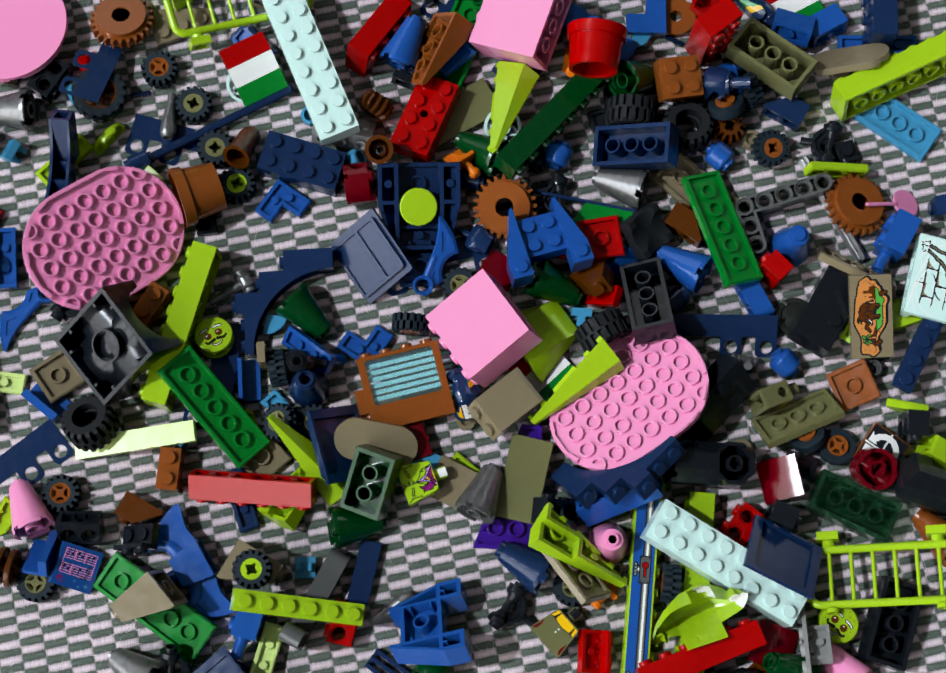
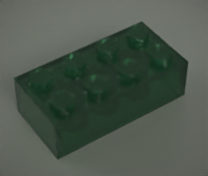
(853, 507)

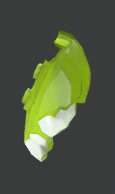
(699, 615)

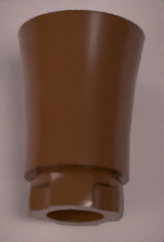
(375, 142)
(242, 147)

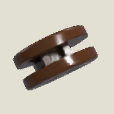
(9, 566)

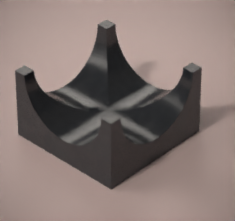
(112, 344)

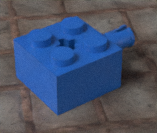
(894, 238)
(245, 628)

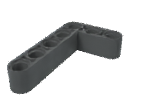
(775, 203)
(298, 630)

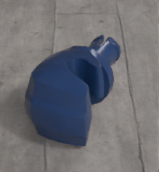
(723, 82)

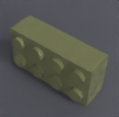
(771, 58)

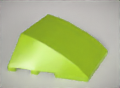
(557, 336)

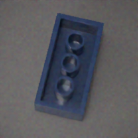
(880, 21)
(636, 146)
(302, 163)

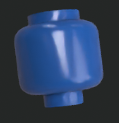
(558, 155)
(719, 156)
(784, 362)

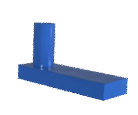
(299, 340)

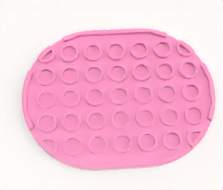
(30, 36)
(103, 233)
(637, 408)

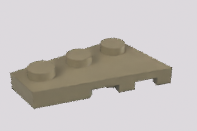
(163, 31)

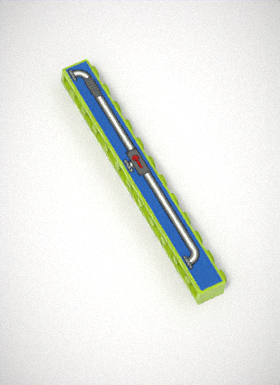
(640, 591)

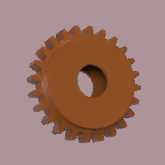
(136, 25)
(493, 193)
(843, 211)

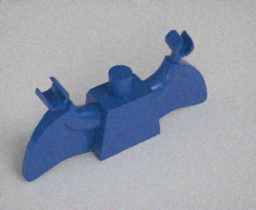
(191, 565)

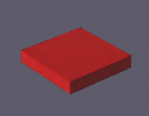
(603, 237)

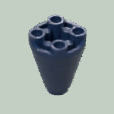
(312, 392)
(524, 564)

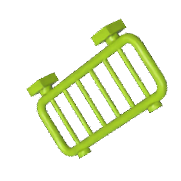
(199, 40)
(830, 538)

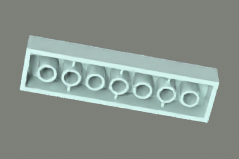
(312, 69)
(718, 561)

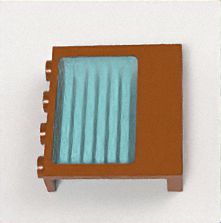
(406, 384)

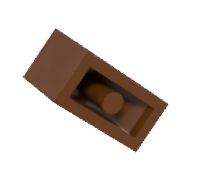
(683, 224)
(594, 280)
(136, 511)

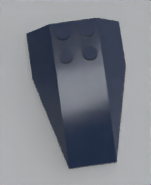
(418, 241)

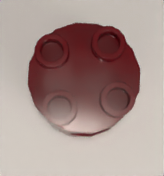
(359, 183)
(874, 468)

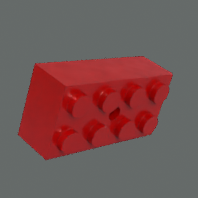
(714, 31)
(425, 119)

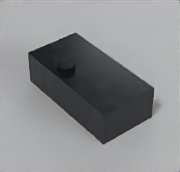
(648, 301)
(822, 313)
(727, 390)
(890, 629)

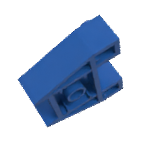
(542, 239)
(425, 627)

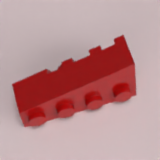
(375, 34)

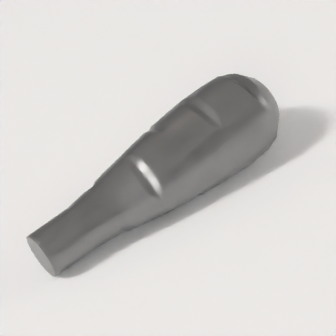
(169, 118)
(383, 613)

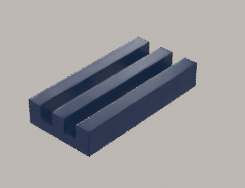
(373, 659)

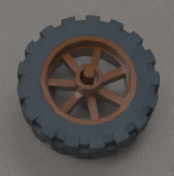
(106, 111)

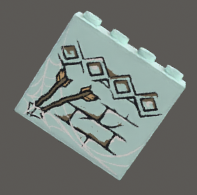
(926, 280)

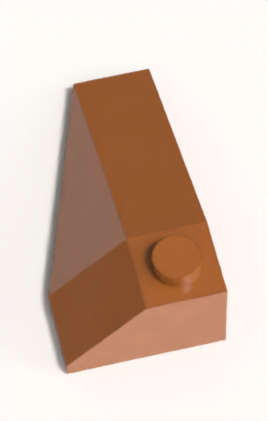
(444, 38)

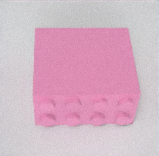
(519, 30)
(482, 329)

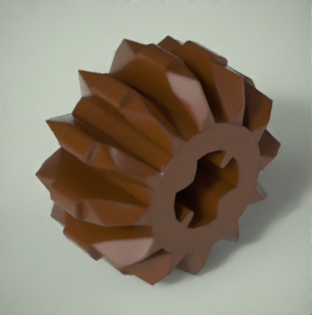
(376, 105)
(727, 135)

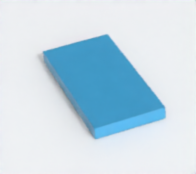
(901, 127)

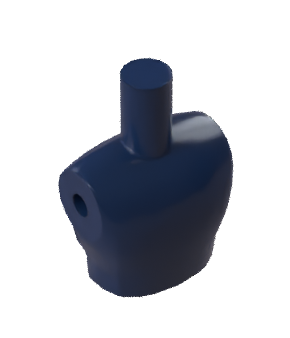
(477, 240)

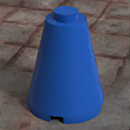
(405, 45)
(792, 243)
(685, 266)

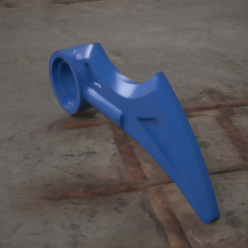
(443, 249)
(13, 320)

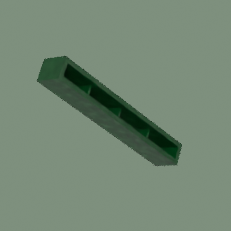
(547, 124)

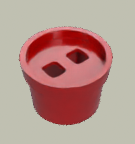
(595, 47)

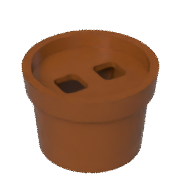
(197, 191)

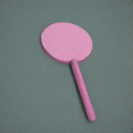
(901, 199)

